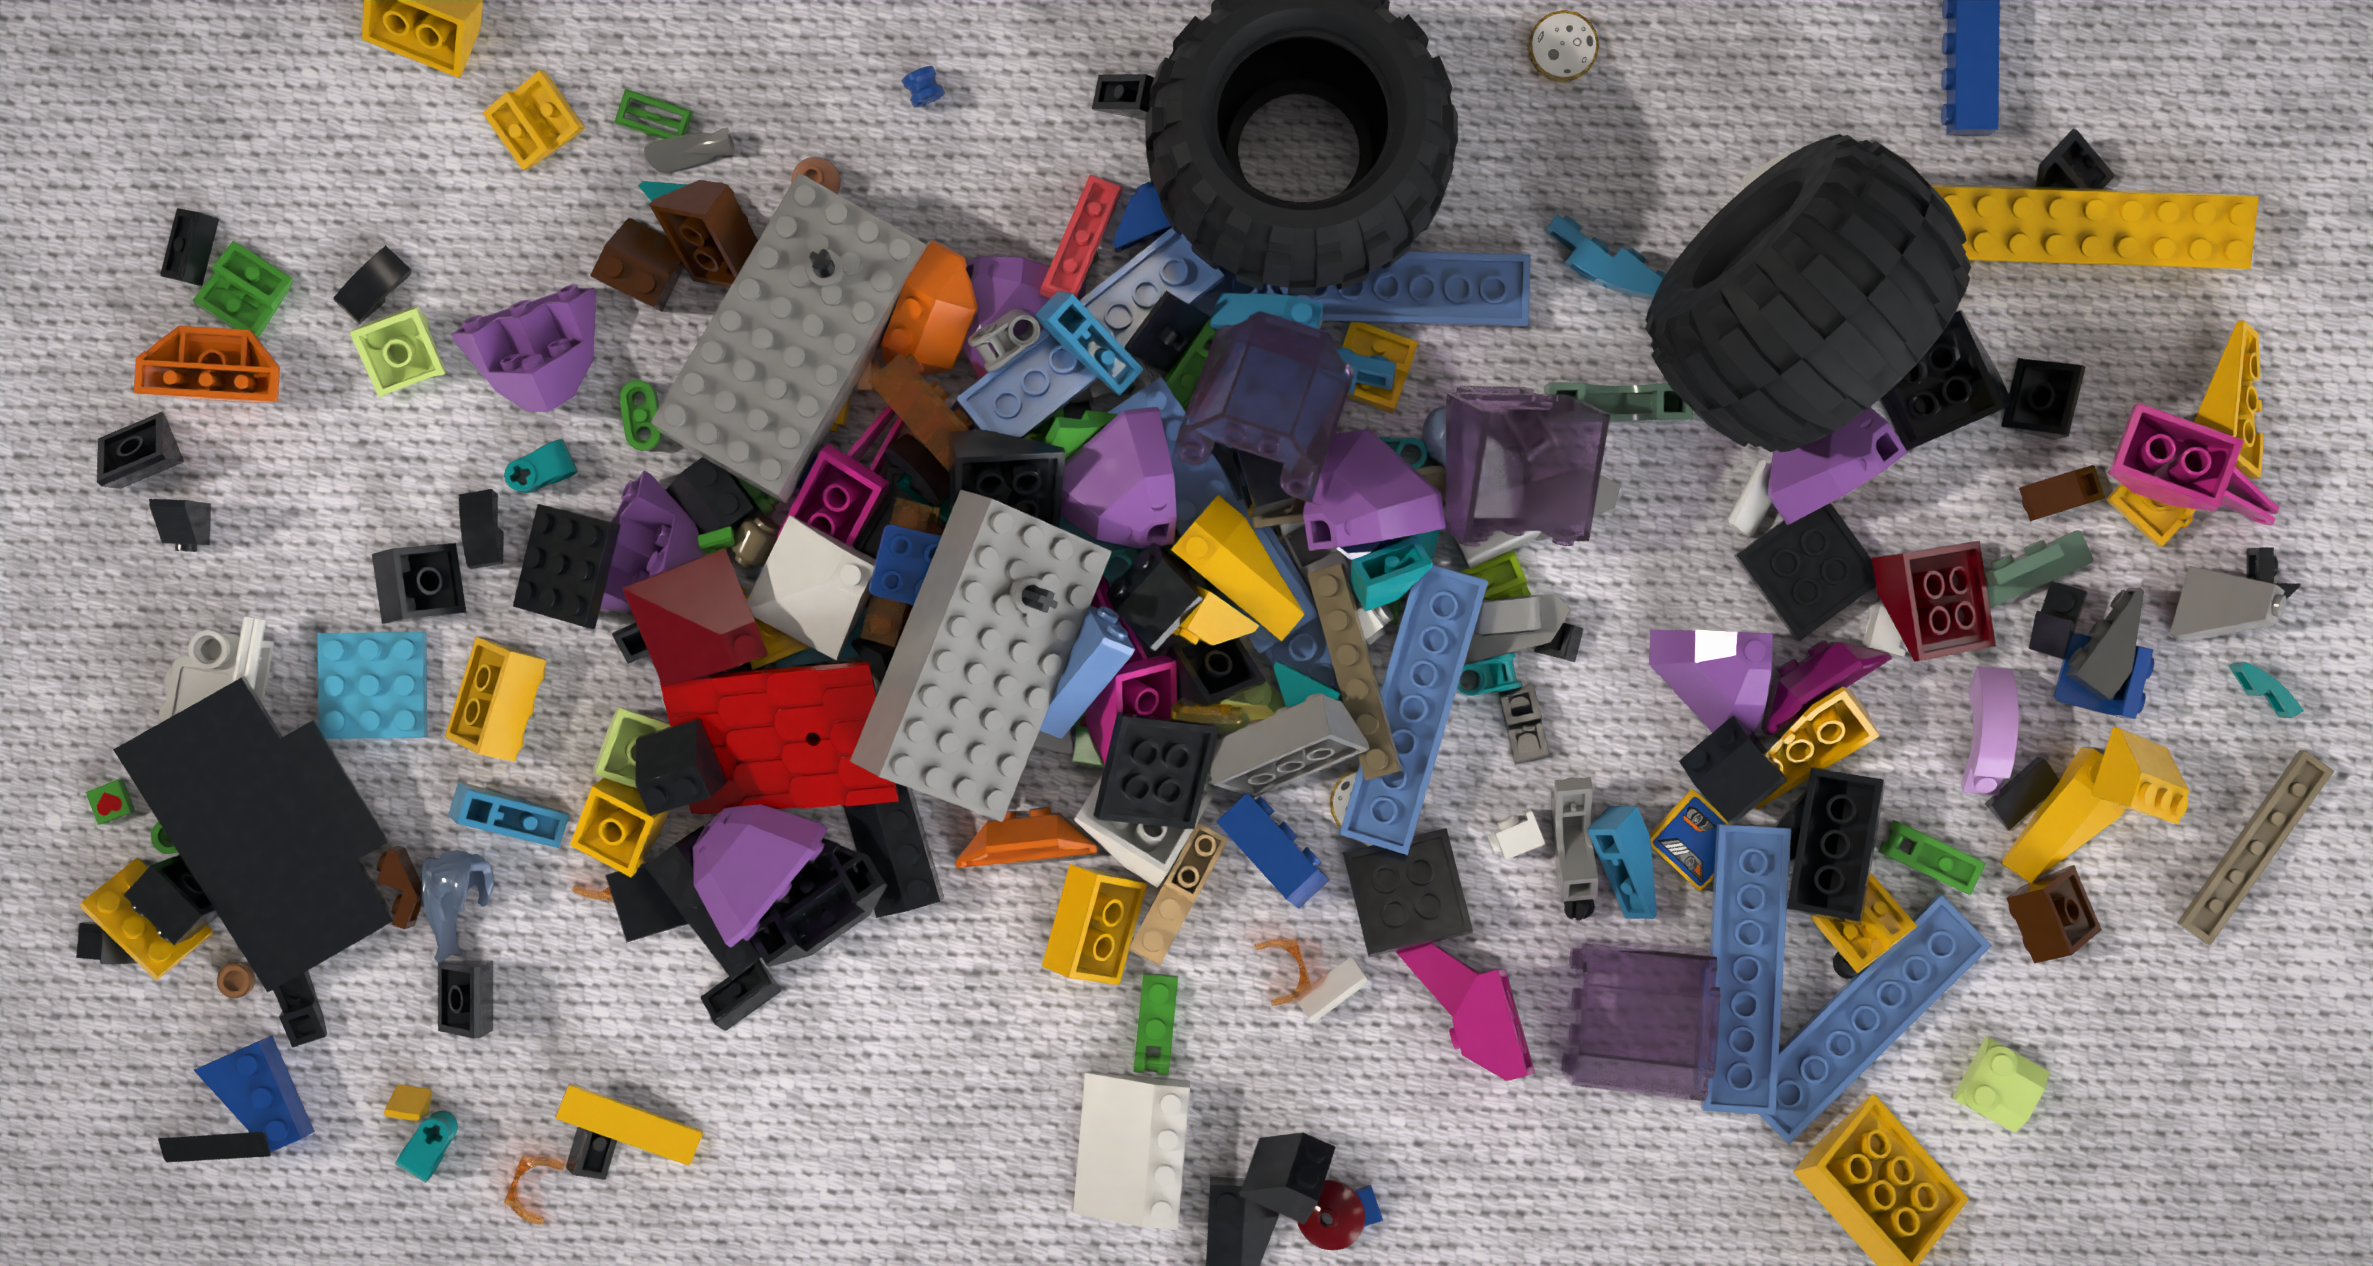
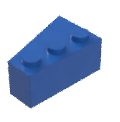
(1273, 849)
(259, 1092)

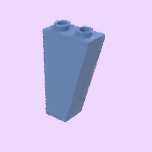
(1094, 660)

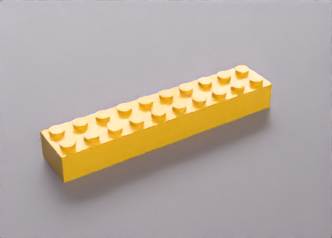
(2104, 225)

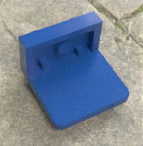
(902, 563)
(2128, 699)

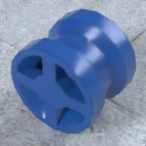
(923, 86)

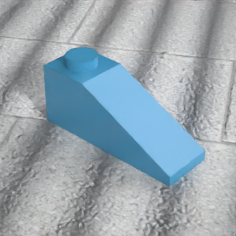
(1236, 308)
(1088, 341)
(507, 815)
(1627, 859)

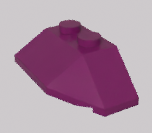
(1814, 678)

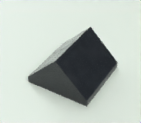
(2043, 398)
(136, 452)
(465, 997)

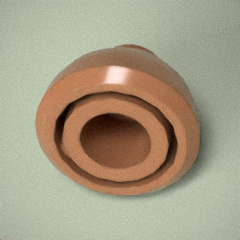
(820, 171)

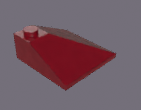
(1937, 599)
(695, 619)

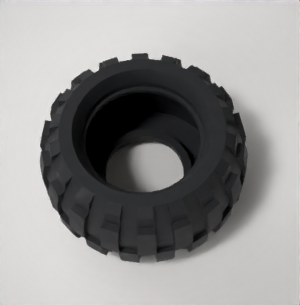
(1327, 49)
(1809, 294)

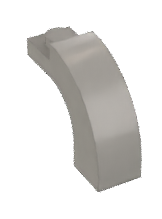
(1572, 844)

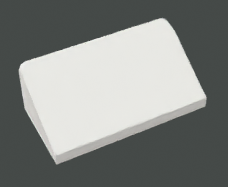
(1753, 502)
(1332, 990)

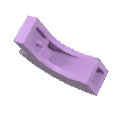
(1995, 730)

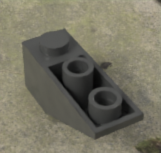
(2110, 652)

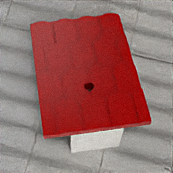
(784, 735)

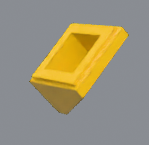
(409, 1103)

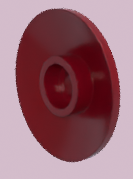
(1347, 1215)

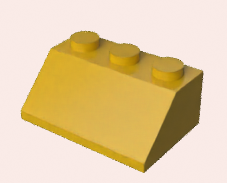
(425, 30)
(495, 699)
(2141, 777)
(1094, 925)

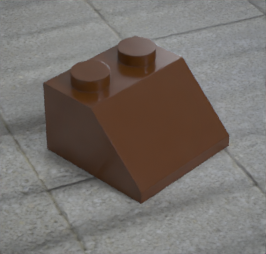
(639, 264)
(2054, 915)

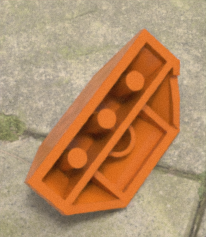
(932, 311)
(208, 366)
(1026, 839)

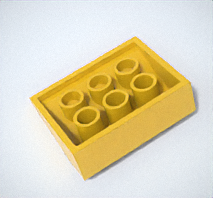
(1881, 1186)

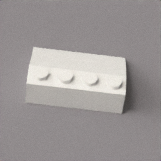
(1132, 1149)

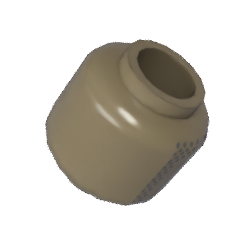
(755, 541)

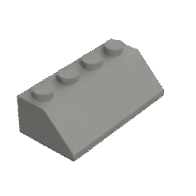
(1286, 746)

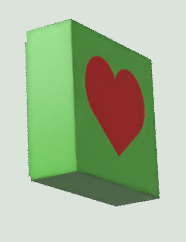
(110, 801)

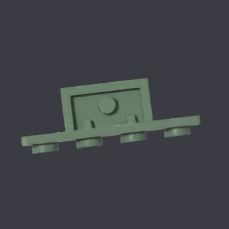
(2036, 566)

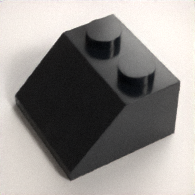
(711, 497)
(418, 582)
(1155, 595)
(1213, 672)
(676, 767)
(1733, 770)
(171, 900)
(1288, 1174)

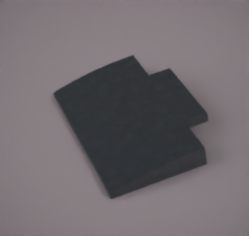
(263, 829)

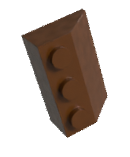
(706, 230)

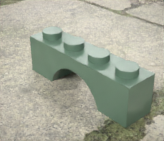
(1629, 403)

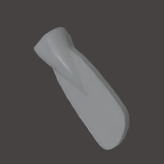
(688, 150)

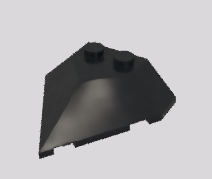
(821, 905)

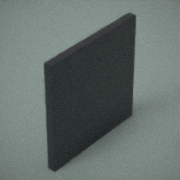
(1166, 332)
(642, 905)

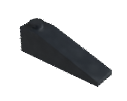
(1236, 1226)

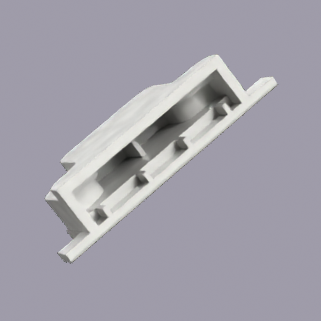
(216, 662)

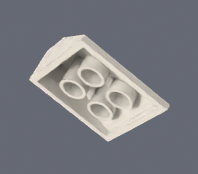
(812, 587)
(1139, 847)

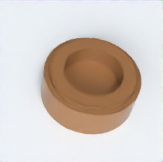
(236, 980)

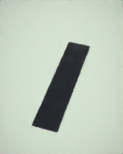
(214, 1147)

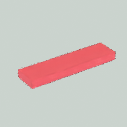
(1082, 237)

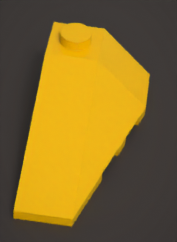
(2234, 400)
(1235, 562)
(1821, 738)
(2063, 820)

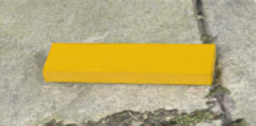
(629, 1124)

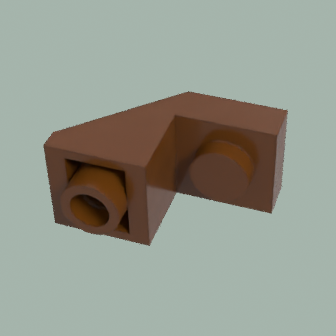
(2061, 493)
(399, 872)

